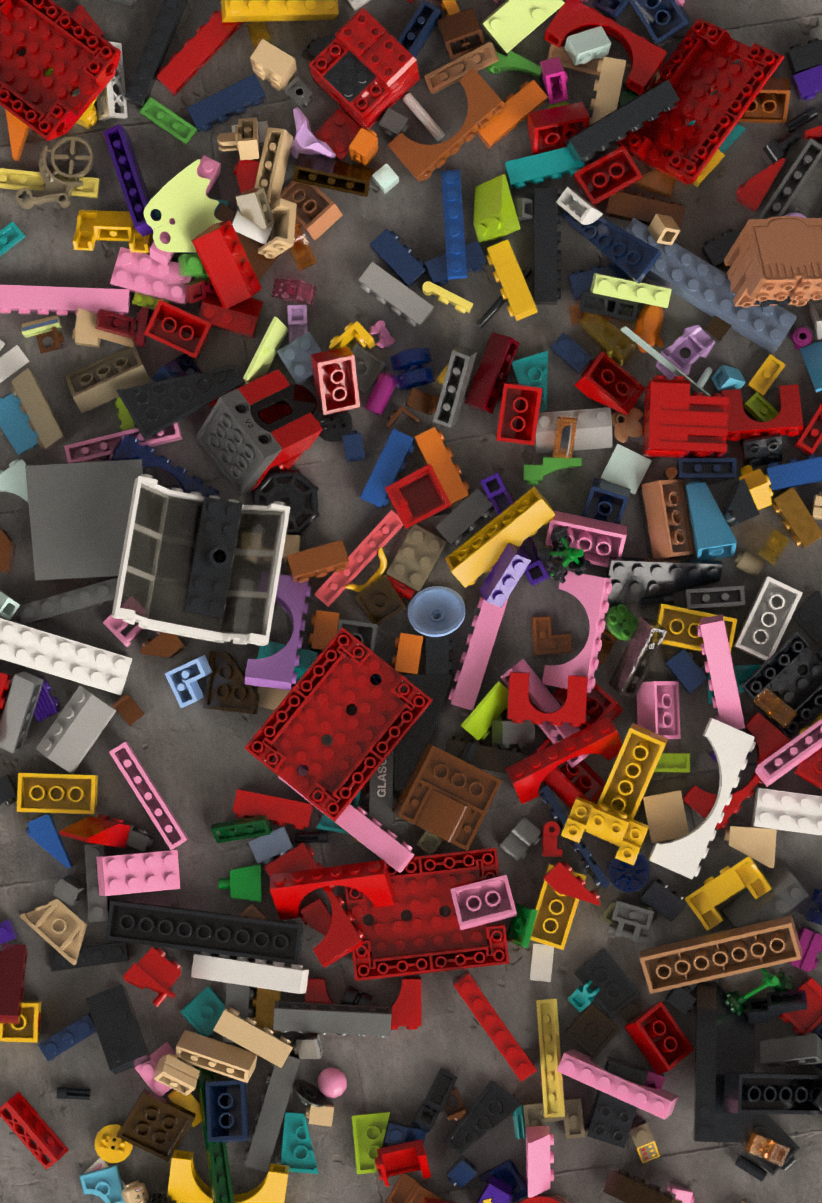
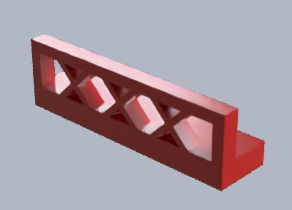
(34, 1128)

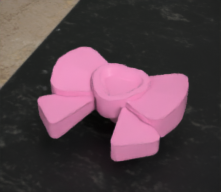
(383, 334)

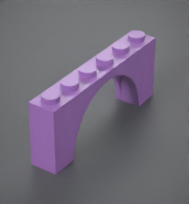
(279, 668)

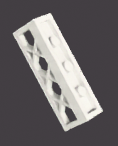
(108, 98)

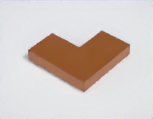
(546, 643)

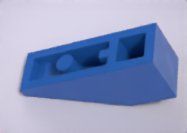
(47, 836)

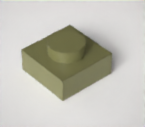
(429, 842)

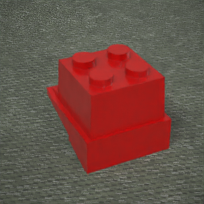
(418, 496)
(155, 974)

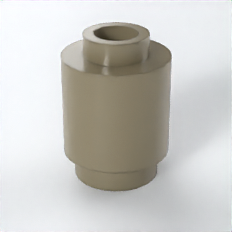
(748, 563)

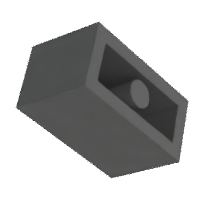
(508, 733)

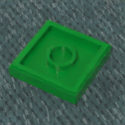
(522, 925)

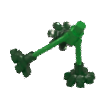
(775, 983)

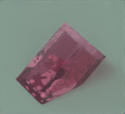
(294, 291)

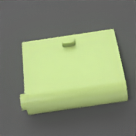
(266, 351)

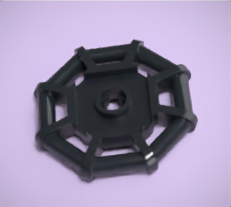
(290, 491)

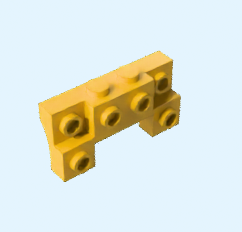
(108, 226)
(608, 824)
(725, 886)

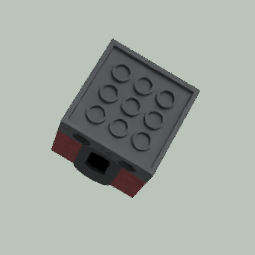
(259, 429)

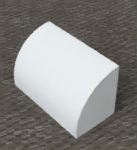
(578, 207)
(248, 228)

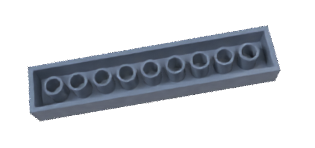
(711, 292)

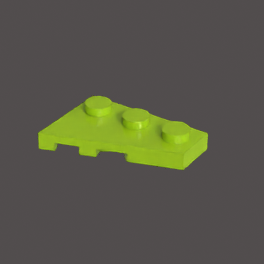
(368, 1137)

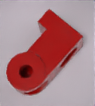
(549, 840)

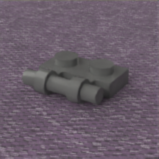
(633, 916)

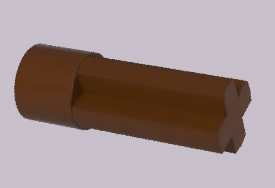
(670, 473)

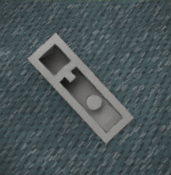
(308, 1047)

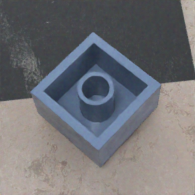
(297, 357)

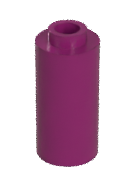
(381, 393)

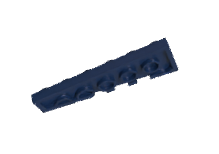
(620, 246)
(588, 861)

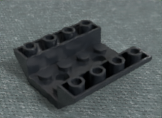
(797, 690)

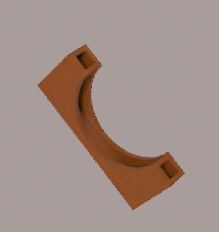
(482, 106)

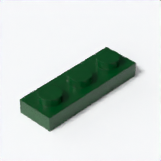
(241, 829)

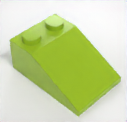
(494, 210)

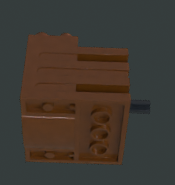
(447, 795)

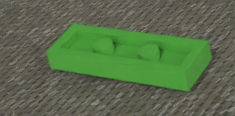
(168, 121)

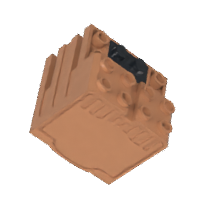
(776, 262)

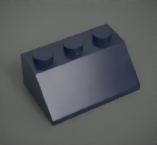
(227, 1111)

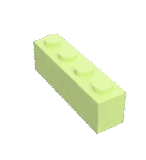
(630, 290)

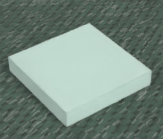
(626, 468)

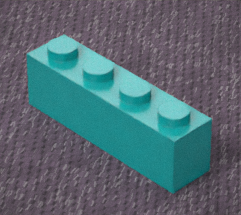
(540, 167)

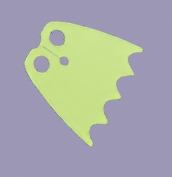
(185, 202)

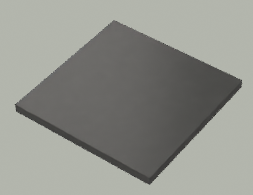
(79, 516)

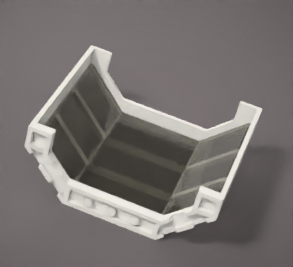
(159, 563)

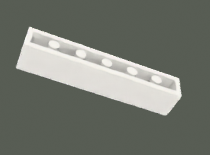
(250, 973)

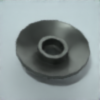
(309, 1093)

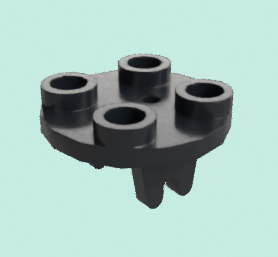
(341, 420)

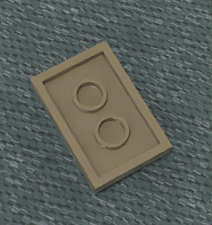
(416, 557)

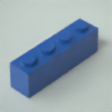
(387, 468)
(795, 472)

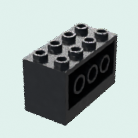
(609, 1116)

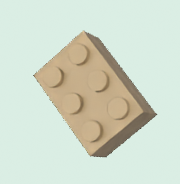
(273, 65)

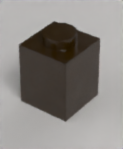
(717, 328)

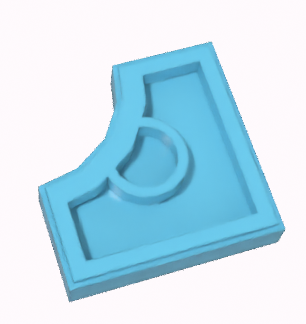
(104, 1183)

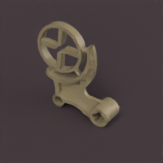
(56, 189)

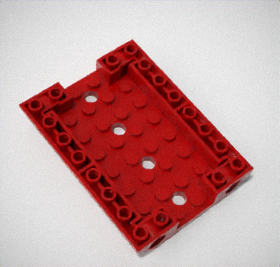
(53, 42)
(695, 70)
(319, 708)
(428, 939)

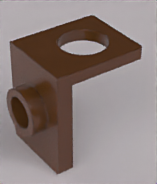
(57, 337)
(422, 401)
(396, 414)
(607, 645)
(128, 709)
(457, 1111)

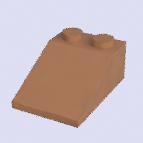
(314, 209)

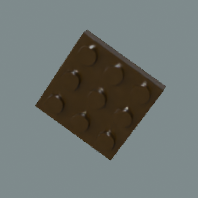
(156, 1125)

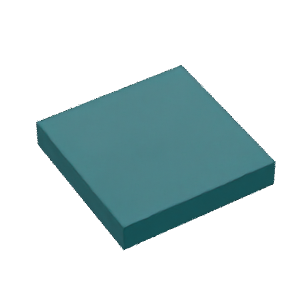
(204, 1011)

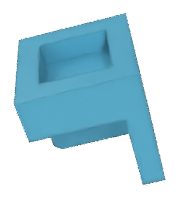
(728, 378)

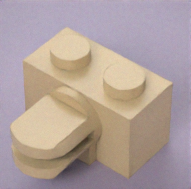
(244, 139)

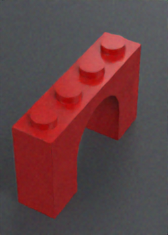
(787, 422)
(521, 707)

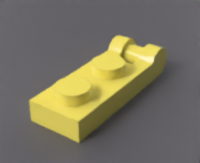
(445, 297)

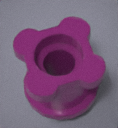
(799, 342)

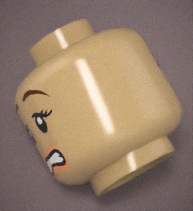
(135, 1192)

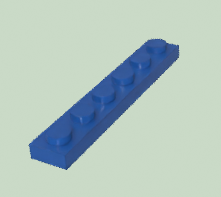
(454, 224)

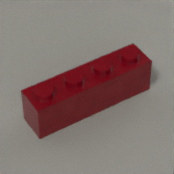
(492, 372)
(12, 977)

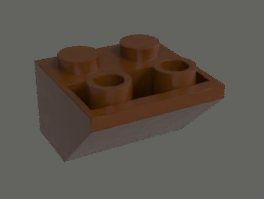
(461, 33)
(7, 552)
(164, 645)

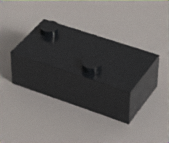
(118, 1029)

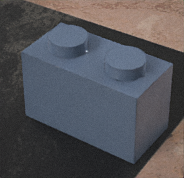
(270, 845)

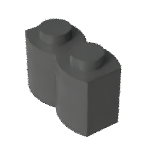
(520, 838)

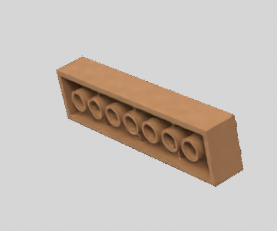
(721, 954)

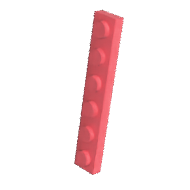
(360, 558)

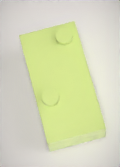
(516, 20)

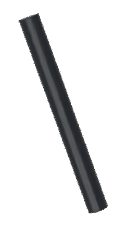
(499, 302)

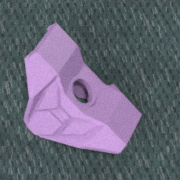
(305, 141)
(692, 338)

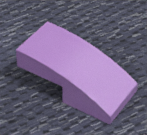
(297, 321)

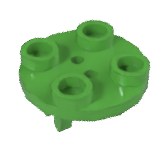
(620, 622)

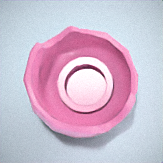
(332, 1082)

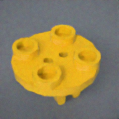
(104, 1141)

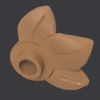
(629, 426)

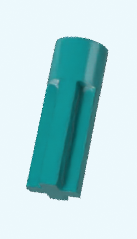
(519, 1123)

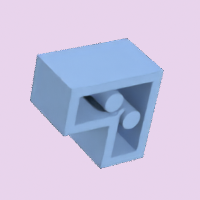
(184, 680)

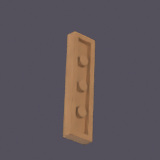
(455, 70)

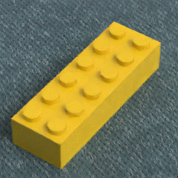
(278, 10)
(511, 526)
(632, 772)

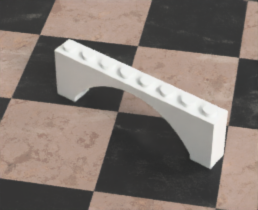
(731, 751)

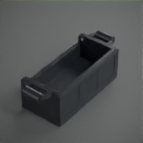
(766, 1127)

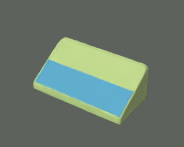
(40, 326)

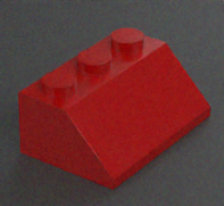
(554, 125)
(607, 175)
(237, 319)
(178, 329)
(518, 413)

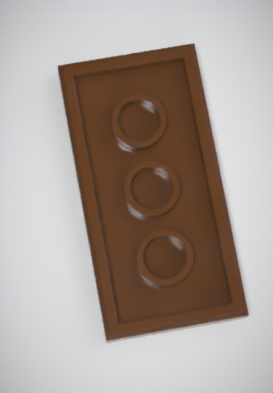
(258, 261)

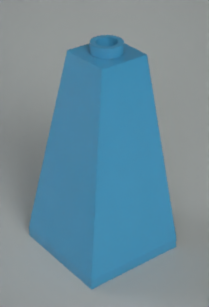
(709, 528)

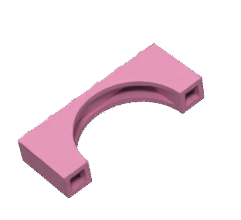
(593, 594)
(652, 1100)

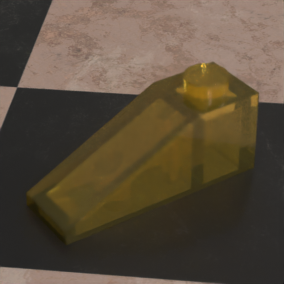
(609, 338)

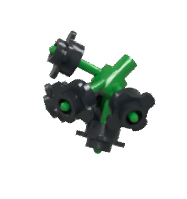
(570, 556)

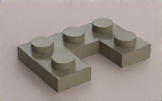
(572, 1121)

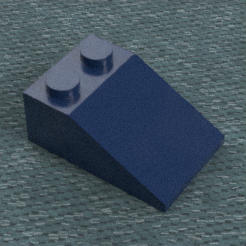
(661, 17)
(606, 501)

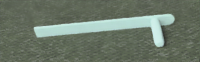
(698, 387)

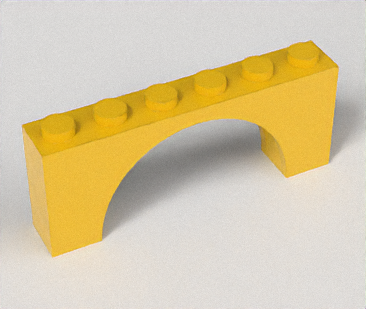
(188, 1187)

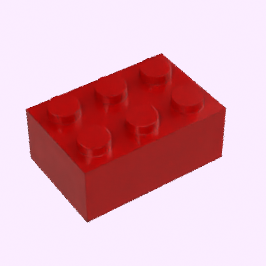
(335, 380)
(659, 1038)

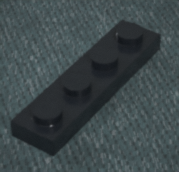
(91, 956)

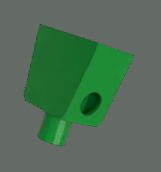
(244, 883)

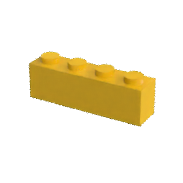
(511, 279)

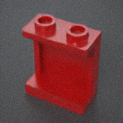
(806, 1020)
(402, 1159)

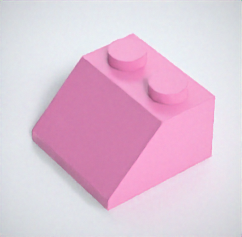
(147, 1069)

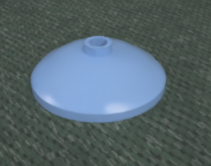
(434, 603)

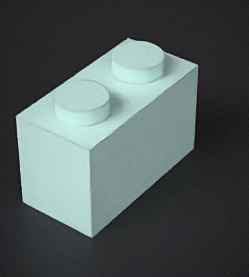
(587, 45)

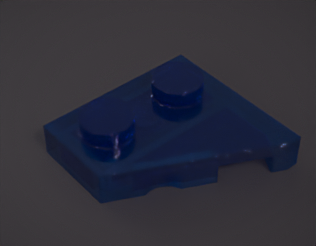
(510, 1175)

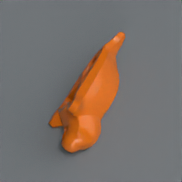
(650, 325)

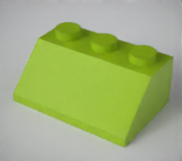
(487, 710)

